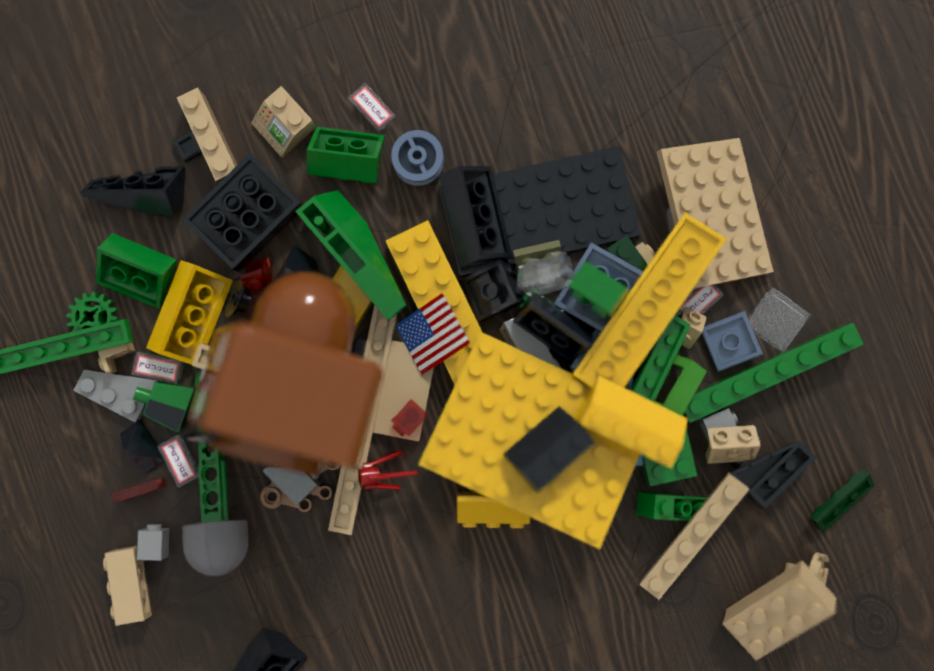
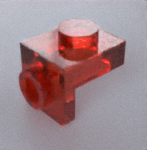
(258, 274)
(409, 418)

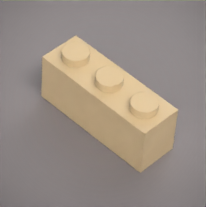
(127, 586)

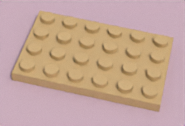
(716, 189)

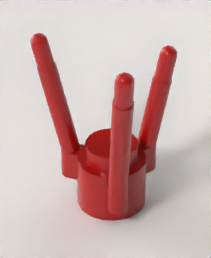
(370, 476)

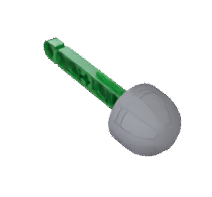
(216, 543)

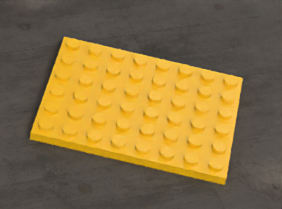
(493, 407)

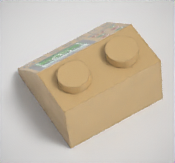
(282, 122)

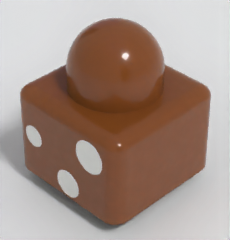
(287, 382)

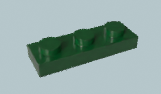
(842, 500)

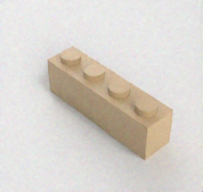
(207, 133)

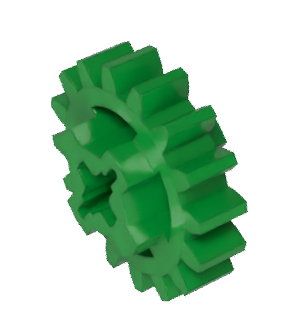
(82, 312)

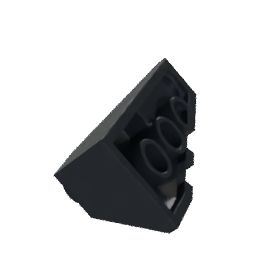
(148, 193)

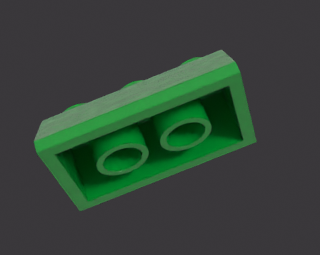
(345, 154)
(134, 270)

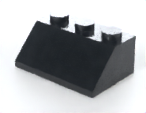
(553, 327)
(548, 448)

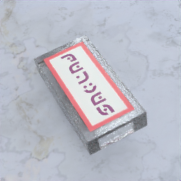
(372, 107)
(702, 299)
(157, 368)
(179, 460)

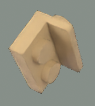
(732, 444)

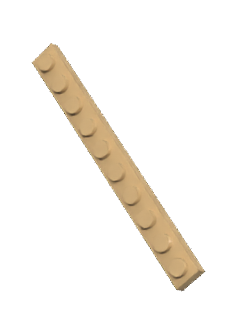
(348, 486)

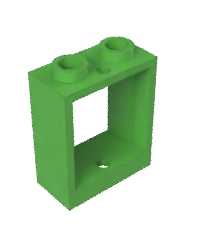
(685, 385)

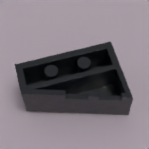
(774, 473)

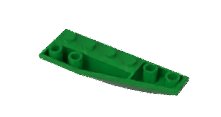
(354, 247)

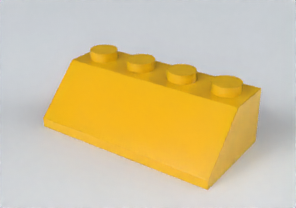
(189, 312)
(633, 421)

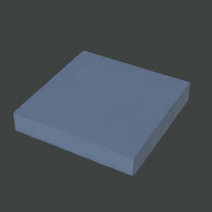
(731, 341)

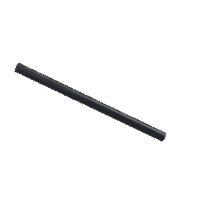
(204, 436)

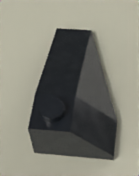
(271, 652)

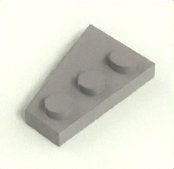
(114, 392)

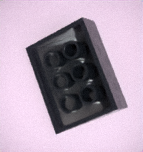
(243, 213)

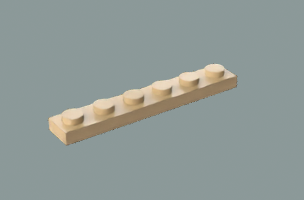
(694, 535)

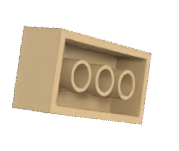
(780, 610)

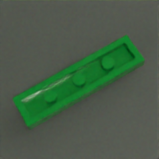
(660, 359)

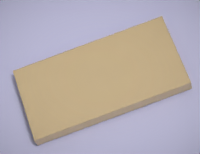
(400, 384)

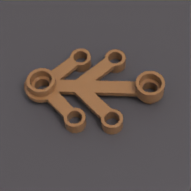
(283, 499)

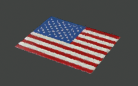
(432, 334)

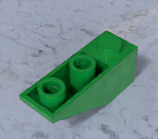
(668, 506)

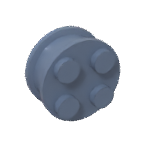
(417, 158)

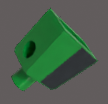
(165, 403)

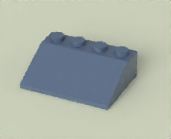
(610, 265)

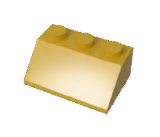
(477, 508)

